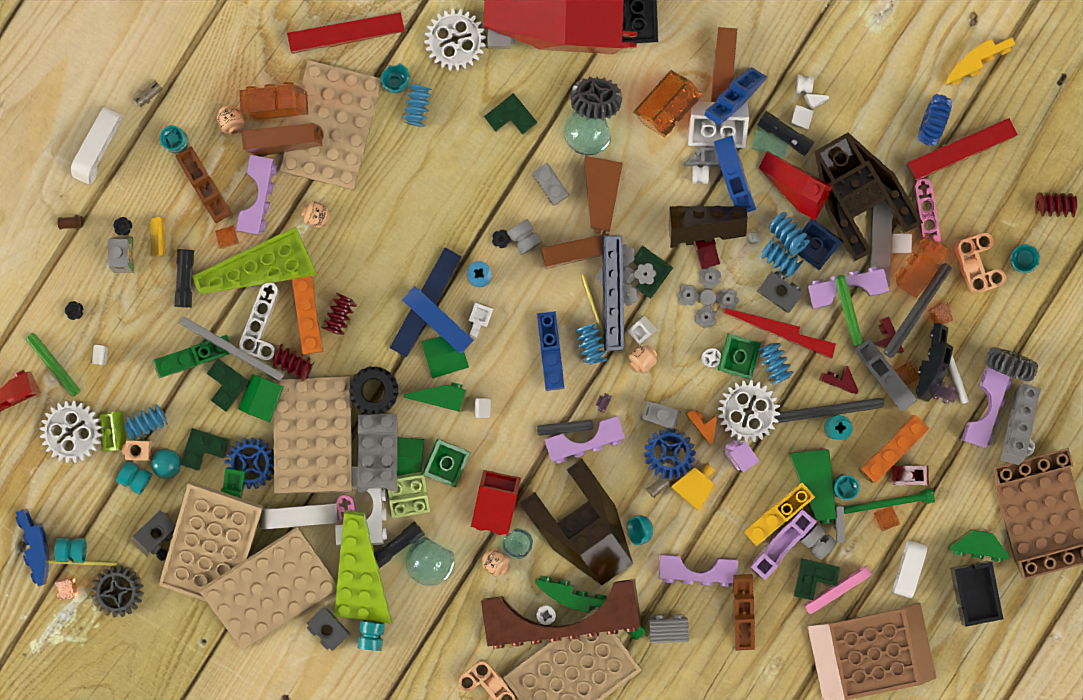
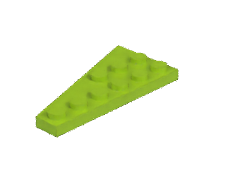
(271, 261)
(359, 579)

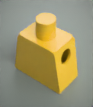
(695, 485)

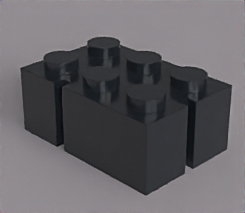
(976, 593)

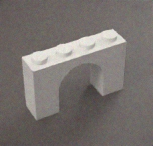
(375, 521)

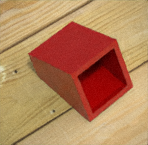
(495, 502)

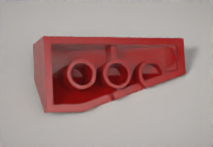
(799, 187)
(18, 390)

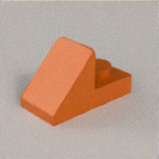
(706, 429)

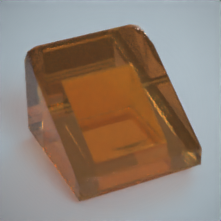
(227, 237)
(941, 314)
(908, 372)
(886, 518)
(66, 588)

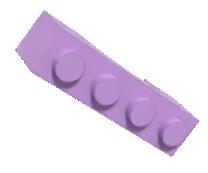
(252, 219)
(873, 282)
(994, 386)
(608, 432)
(740, 455)
(783, 541)
(673, 569)

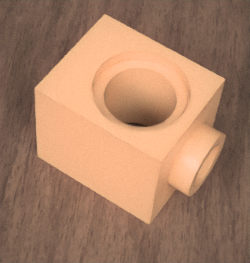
(146, 450)

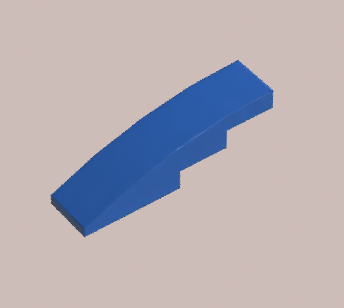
(733, 98)
(437, 320)

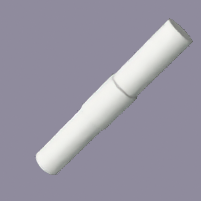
(957, 381)

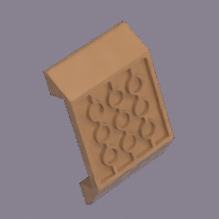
(1041, 513)
(872, 653)

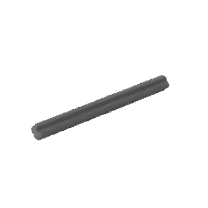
(917, 310)
(830, 410)

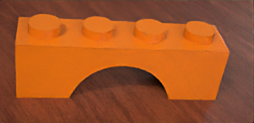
(307, 315)
(894, 449)

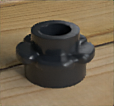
(122, 221)
(506, 239)
(69, 310)

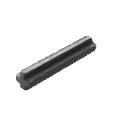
(564, 427)

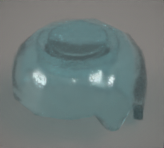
(517, 544)

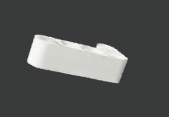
(95, 144)
(263, 319)
(298, 516)

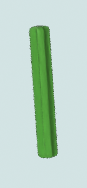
(848, 309)
(53, 364)

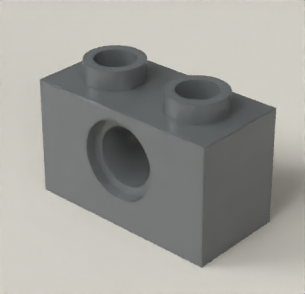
(768, 290)
(158, 523)
(339, 631)

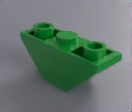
(979, 545)

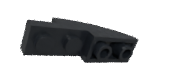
(934, 370)

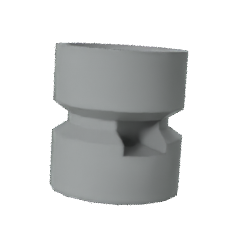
(524, 236)
(818, 541)

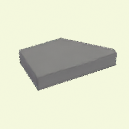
(704, 156)
(839, 523)

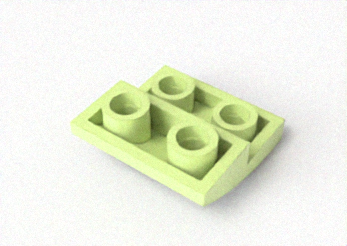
(410, 496)

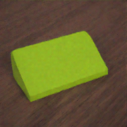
(112, 431)

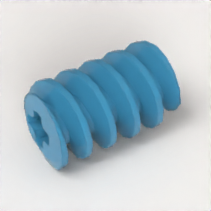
(417, 104)
(788, 234)
(780, 258)
(478, 266)
(590, 343)
(776, 362)
(145, 422)

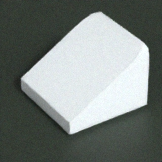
(815, 100)
(801, 117)
(901, 243)
(642, 330)
(100, 354)
(482, 408)

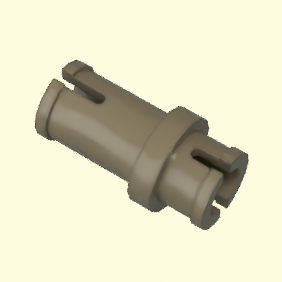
(147, 94)
(660, 485)

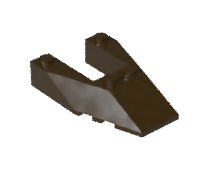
(858, 185)
(589, 535)

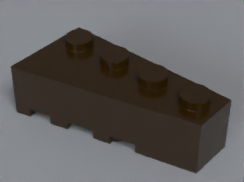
(706, 223)

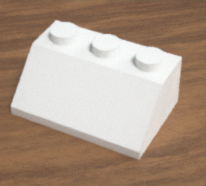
(705, 131)

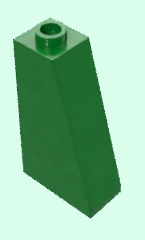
(815, 472)

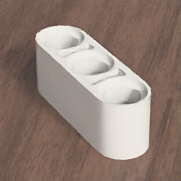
(909, 569)

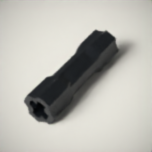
(796, 140)
(183, 291)
(408, 536)

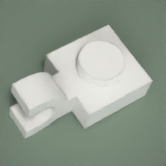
(480, 317)

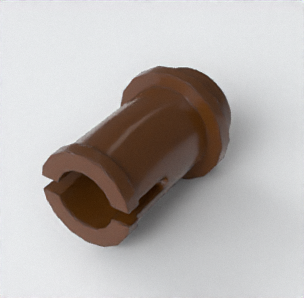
(70, 222)

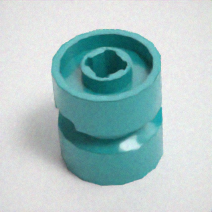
(174, 139)
(135, 478)
(845, 487)
(70, 550)
(371, 635)

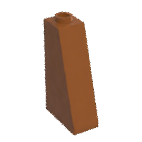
(282, 139)
(602, 188)
(572, 251)

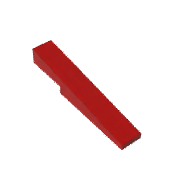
(345, 32)
(961, 150)
(785, 331)

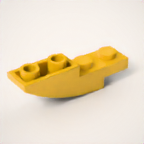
(972, 61)
(779, 513)

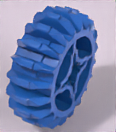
(935, 119)
(663, 458)
(258, 469)

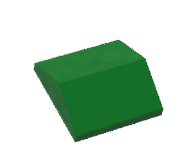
(739, 356)
(443, 357)
(261, 398)
(409, 455)
(446, 463)

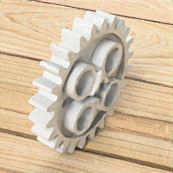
(449, 23)
(733, 405)
(81, 445)

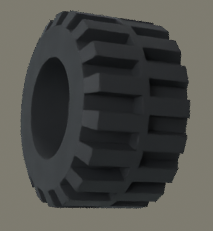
(361, 402)

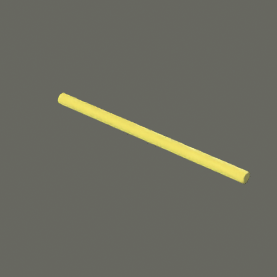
(593, 305)
(86, 563)

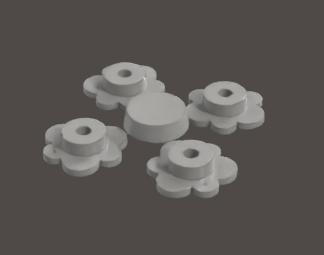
(629, 275)
(707, 297)

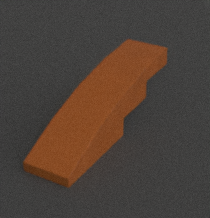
(724, 61)
(203, 184)
(744, 612)

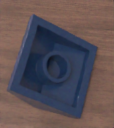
(821, 244)

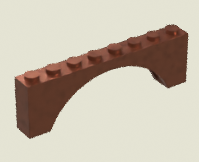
(507, 626)

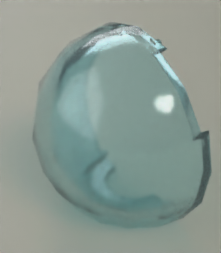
(585, 135)
(429, 562)

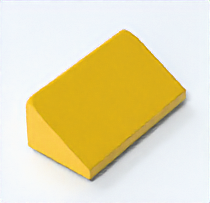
(157, 237)

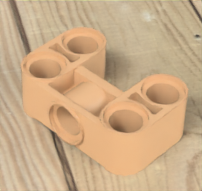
(972, 267)
(491, 681)

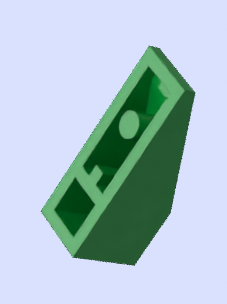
(443, 396)

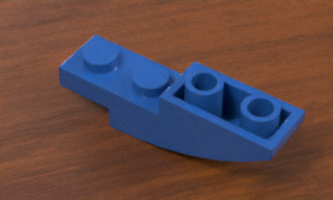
(734, 173)
(550, 351)
(38, 554)

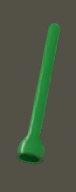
(924, 496)

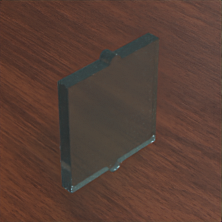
(768, 142)

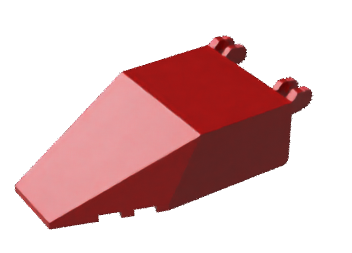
(561, 24)

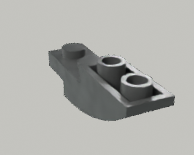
(885, 375)

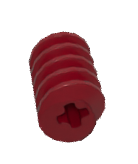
(1056, 204)
(339, 315)
(293, 363)

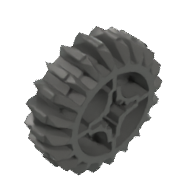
(596, 98)
(1011, 364)
(114, 584)

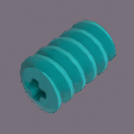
(841, 434)

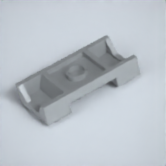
(377, 452)

